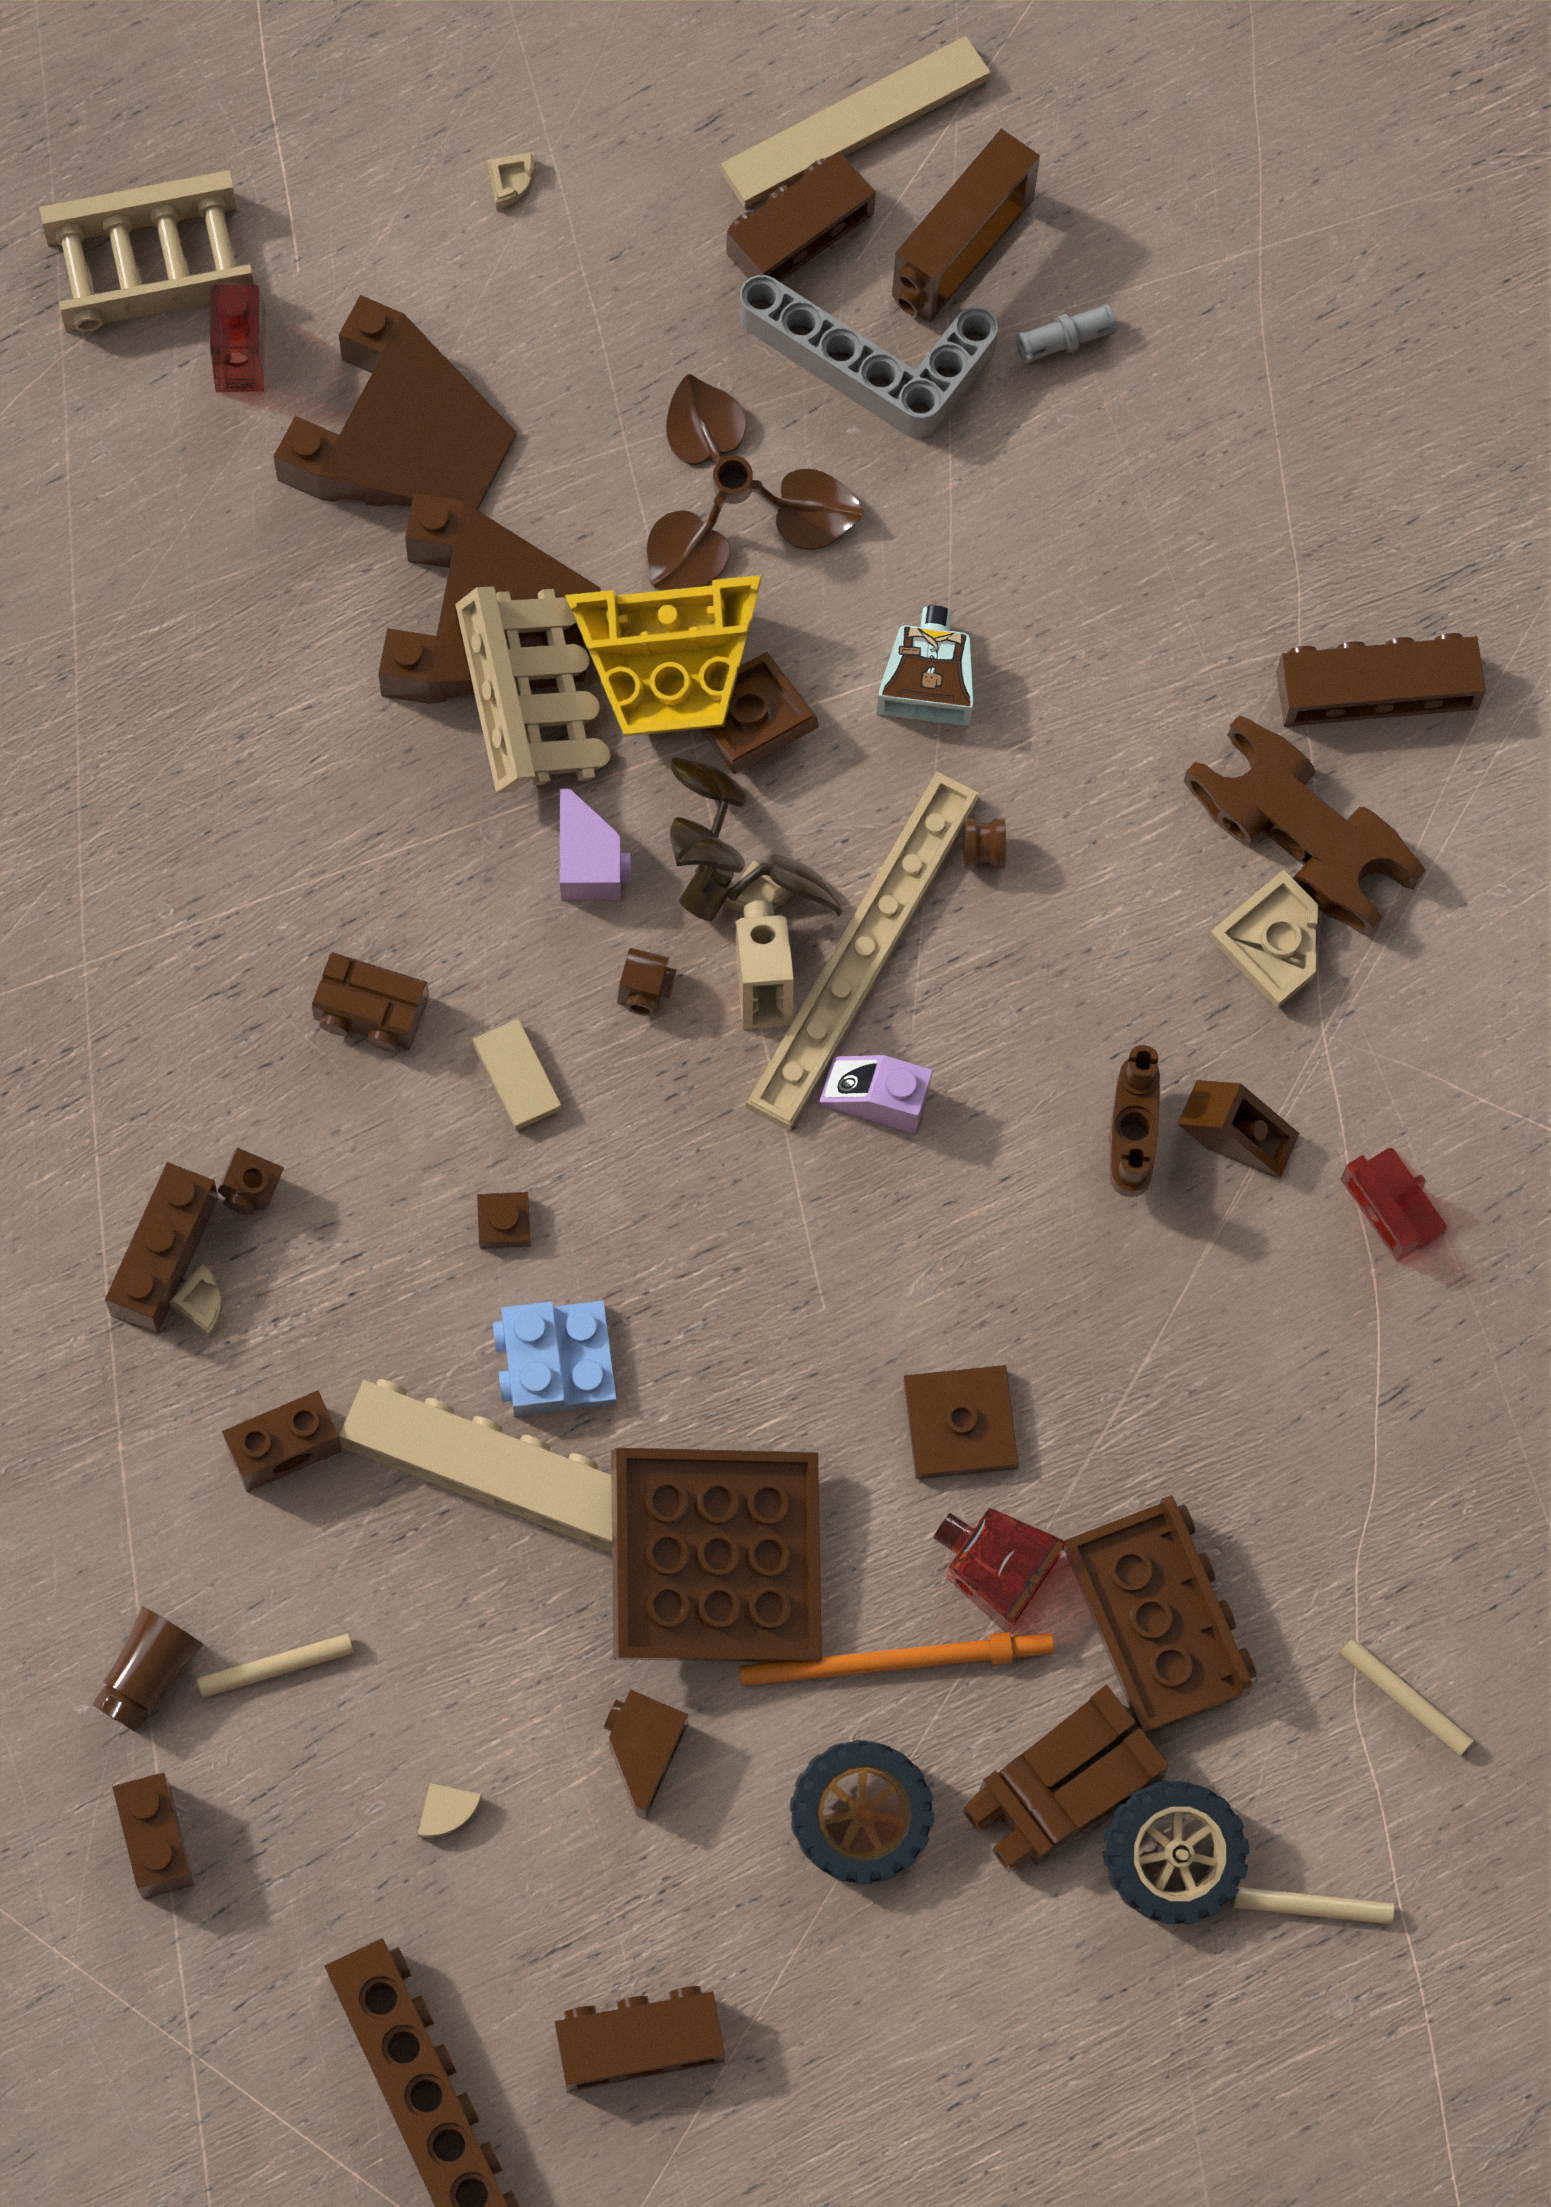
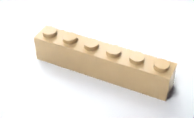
(481, 1461)

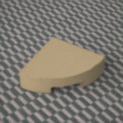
(510, 177)
(760, 889)
(200, 1301)
(446, 1810)

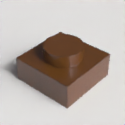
(503, 1220)

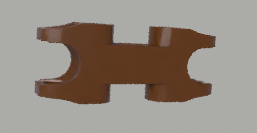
(1327, 845)

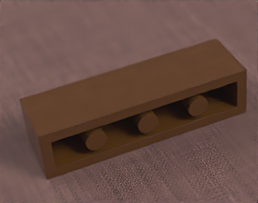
(1380, 680)

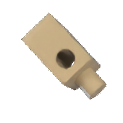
(764, 967)

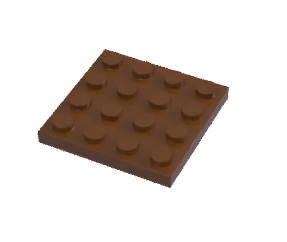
(715, 1555)

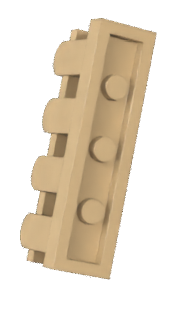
(503, 694)

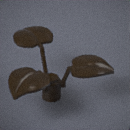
(718, 860)

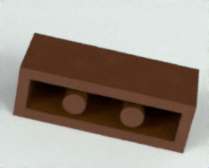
(801, 219)
(162, 1248)
(639, 2039)

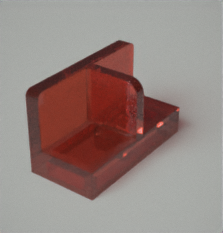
(1393, 1202)

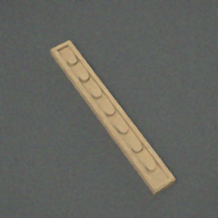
(862, 951)

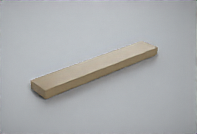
(856, 120)

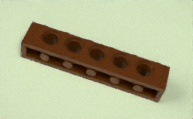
(354, 1981)

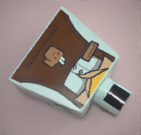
(929, 672)

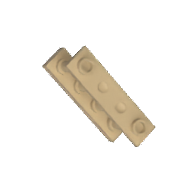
(137, 208)

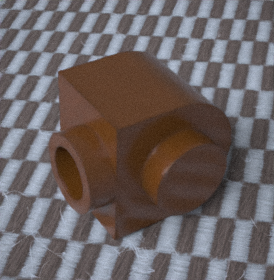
(645, 981)
(249, 1182)

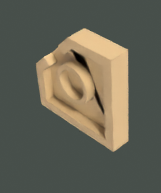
(1273, 938)

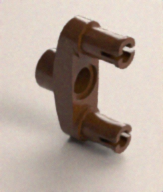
(1137, 1104)

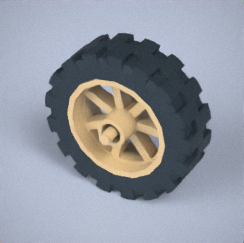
(1225, 1867)

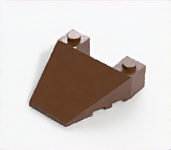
(410, 430)
(477, 555)

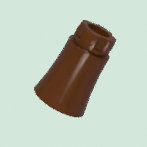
(145, 1668)

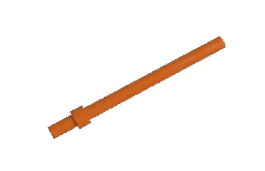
(998, 1648)

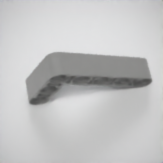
(869, 360)

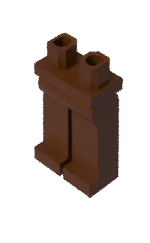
(1025, 1786)

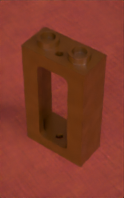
(964, 226)

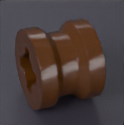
(984, 843)

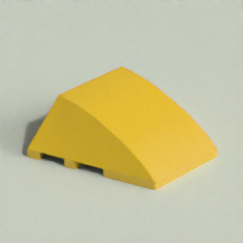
(668, 652)

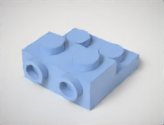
(555, 1357)

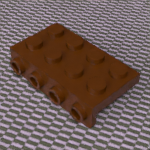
(1160, 1615)

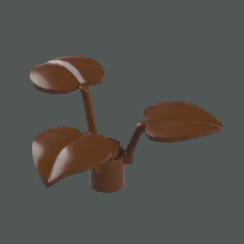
(711, 422)

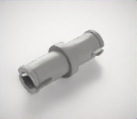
(1066, 333)

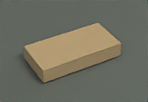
(516, 1074)

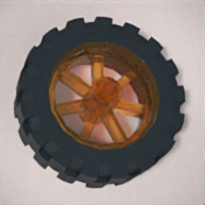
(885, 1859)

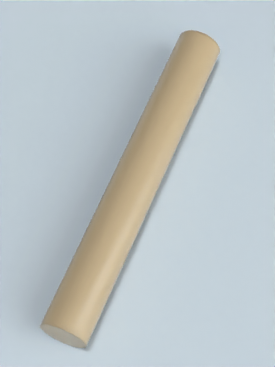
(275, 1665)
(1406, 1697)
(1314, 1905)

